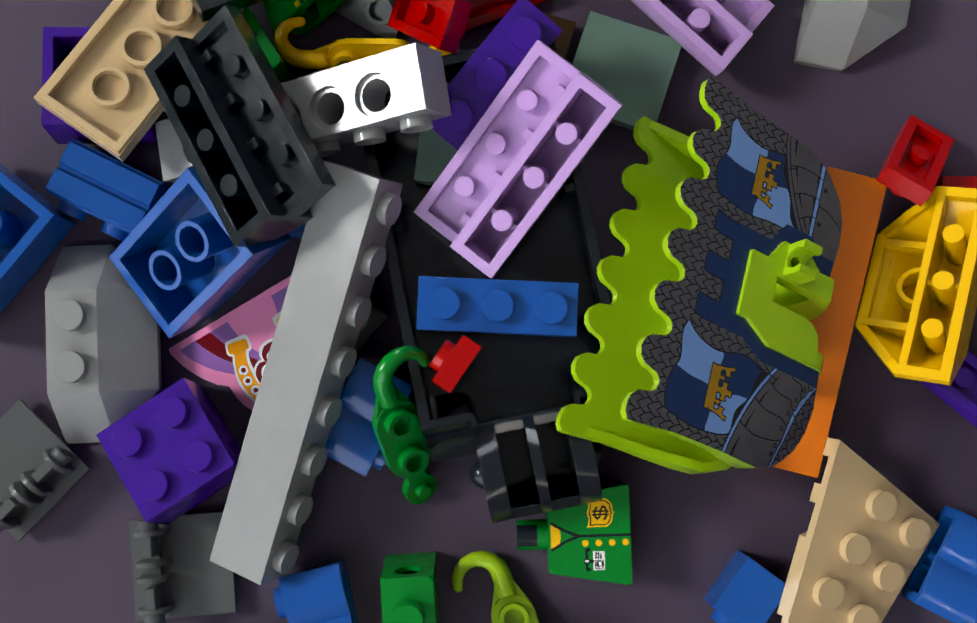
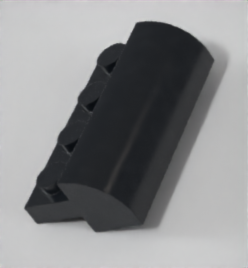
(239, 129)

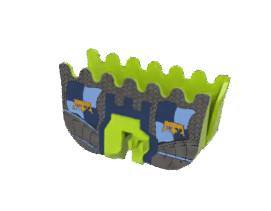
(715, 296)

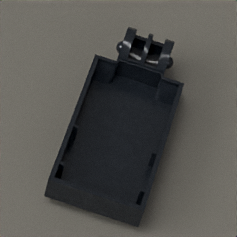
(516, 382)

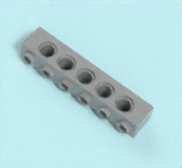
(417, 98)

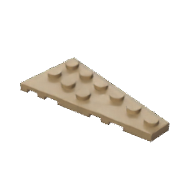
(856, 545)

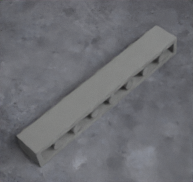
(306, 374)

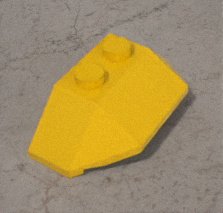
(924, 288)

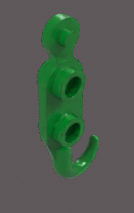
(399, 427)

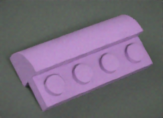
(708, 28)
(517, 158)

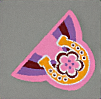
(236, 345)

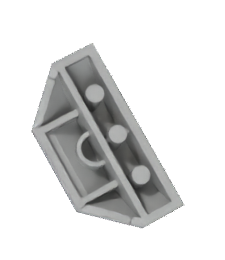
(843, 31)
(98, 344)

